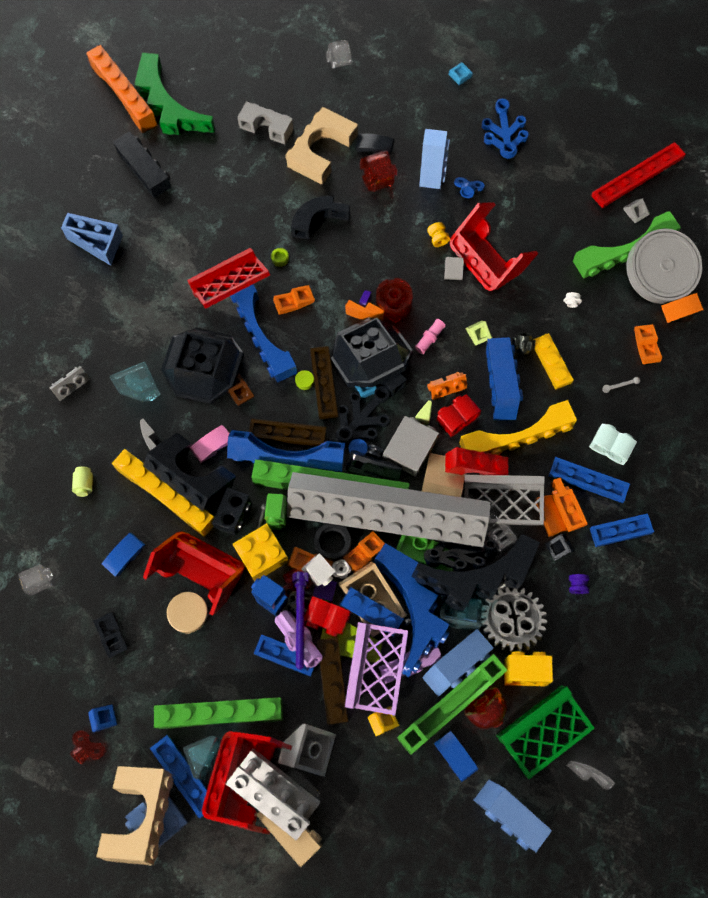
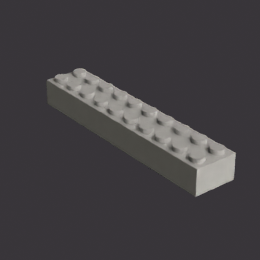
(388, 509)

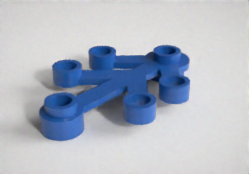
(505, 132)

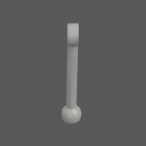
(606, 388)

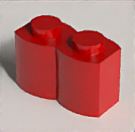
(458, 415)
(328, 616)

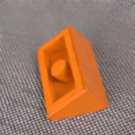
(552, 519)

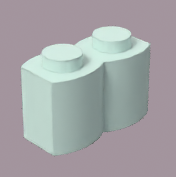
(613, 444)

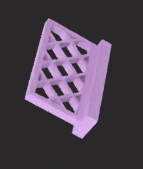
(358, 668)

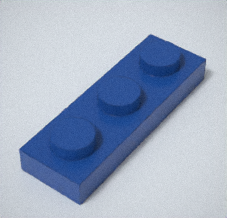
(621, 530)
(370, 610)
(279, 653)

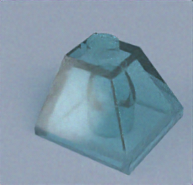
(136, 383)

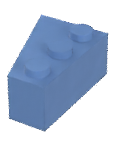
(93, 235)
(458, 662)
(513, 816)

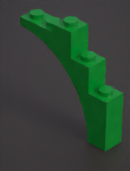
(173, 115)

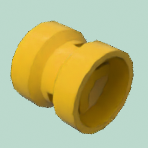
(438, 234)

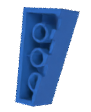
(503, 378)

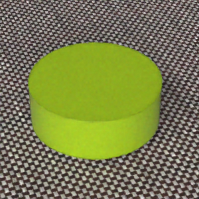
(280, 257)
(304, 380)

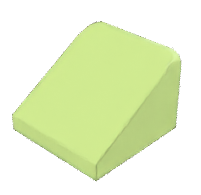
(479, 332)
(424, 414)

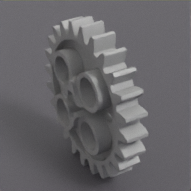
(531, 616)

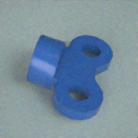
(468, 187)

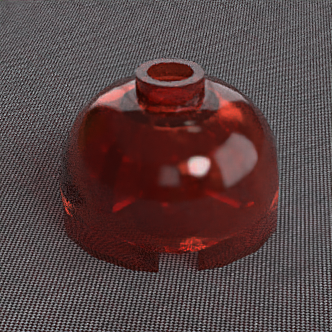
(487, 710)

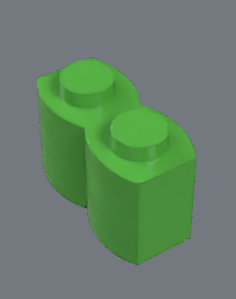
(276, 511)

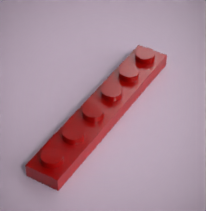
(638, 175)

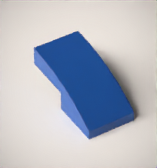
(122, 554)
(456, 756)

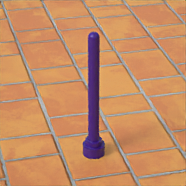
(300, 581)

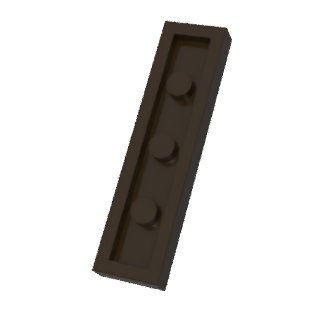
(324, 382)
(288, 432)
(332, 681)

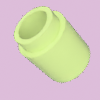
(82, 481)

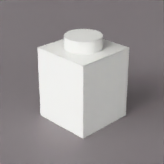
(319, 570)

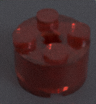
(378, 171)
(394, 299)

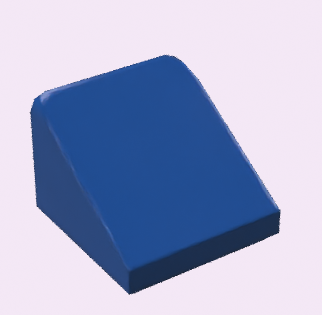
(102, 718)

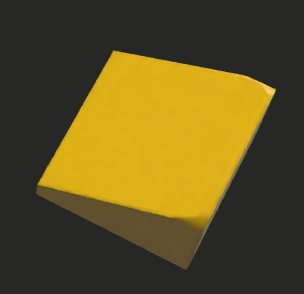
(382, 722)

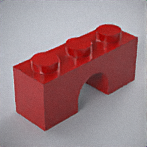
(465, 461)

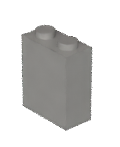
(411, 445)

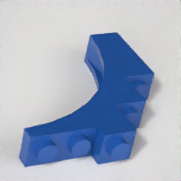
(426, 628)

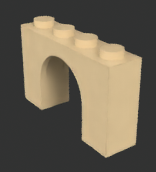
(324, 125)
(142, 844)

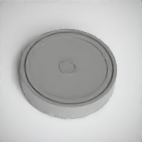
(664, 266)

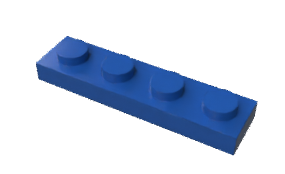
(589, 480)
(176, 764)

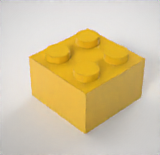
(261, 552)
(528, 669)

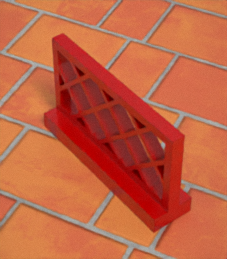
(228, 270)

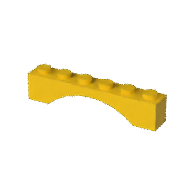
(557, 418)
(135, 471)

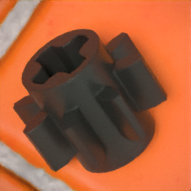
(523, 343)
(292, 601)

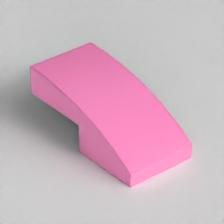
(210, 444)

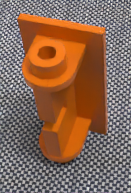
(453, 383)

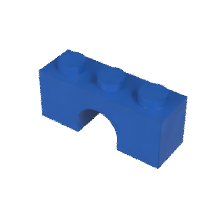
(269, 595)

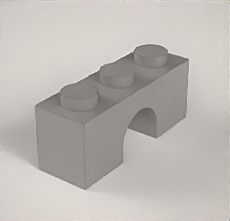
(254, 116)

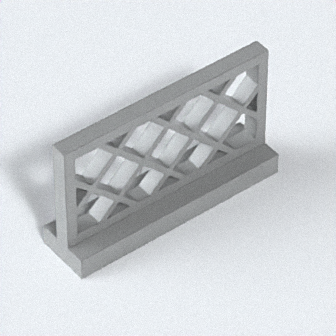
(509, 483)

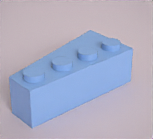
(434, 158)

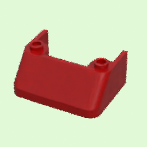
(480, 256)
(199, 563)
(221, 801)

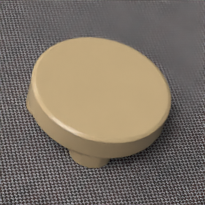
(187, 612)

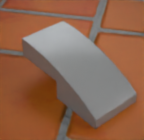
(148, 434)

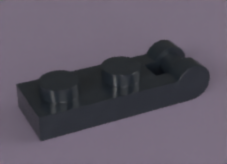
(373, 467)

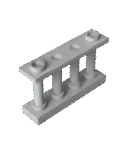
(274, 793)

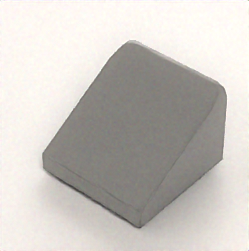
(636, 210)
(454, 268)

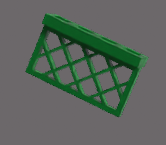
(534, 716)

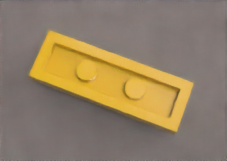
(552, 361)

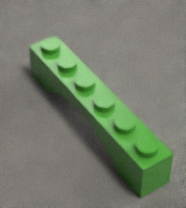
(594, 258)
(451, 704)
(218, 713)

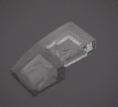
(585, 772)

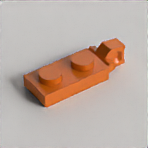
(567, 506)

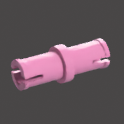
(430, 336)

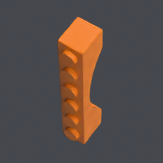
(133, 102)

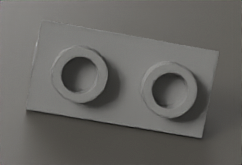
(67, 385)

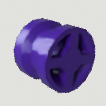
(579, 584)

